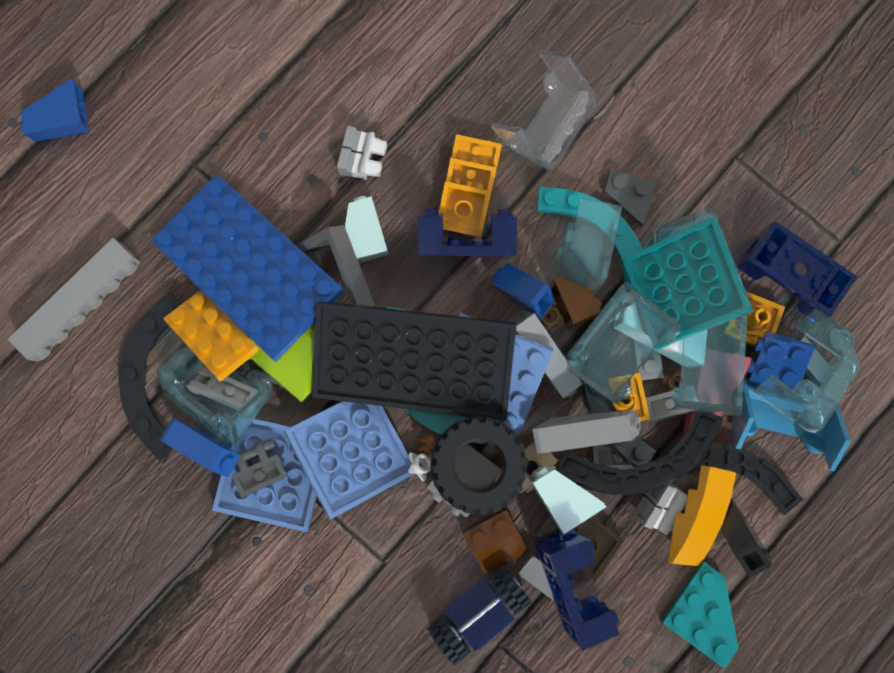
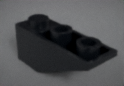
(744, 542)

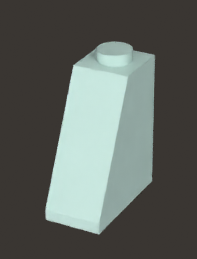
(365, 230)
(563, 498)

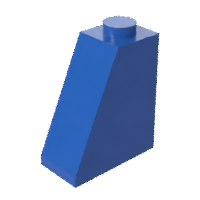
(56, 114)
(524, 290)
(200, 447)

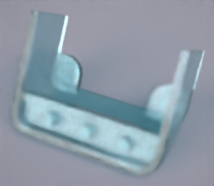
(589, 243)
(810, 403)

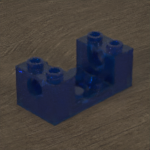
(502, 236)
(776, 256)
(586, 620)

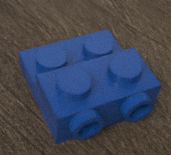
(781, 358)

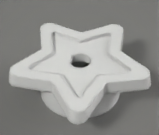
(415, 468)

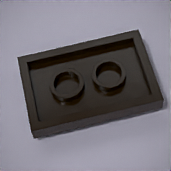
(602, 538)

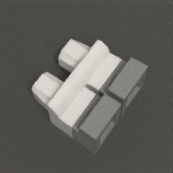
(357, 154)
(661, 508)

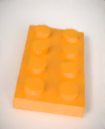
(211, 335)

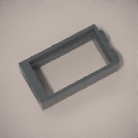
(345, 259)

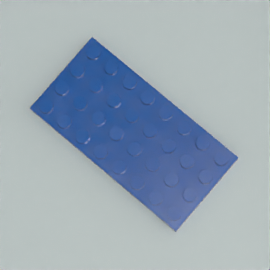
(246, 267)

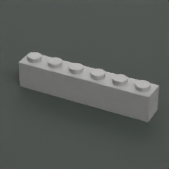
(74, 301)

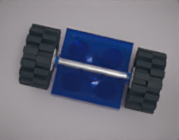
(478, 615)

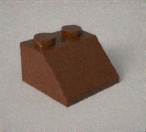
(574, 302)
(494, 541)

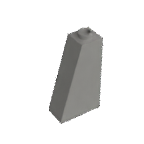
(556, 373)
(586, 430)

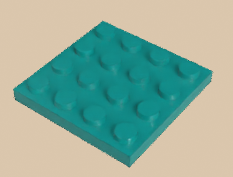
(691, 278)

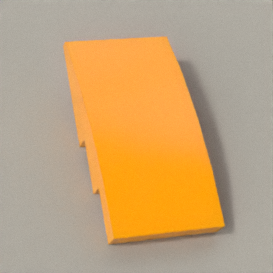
(469, 185)
(703, 517)

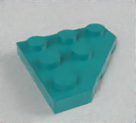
(705, 615)

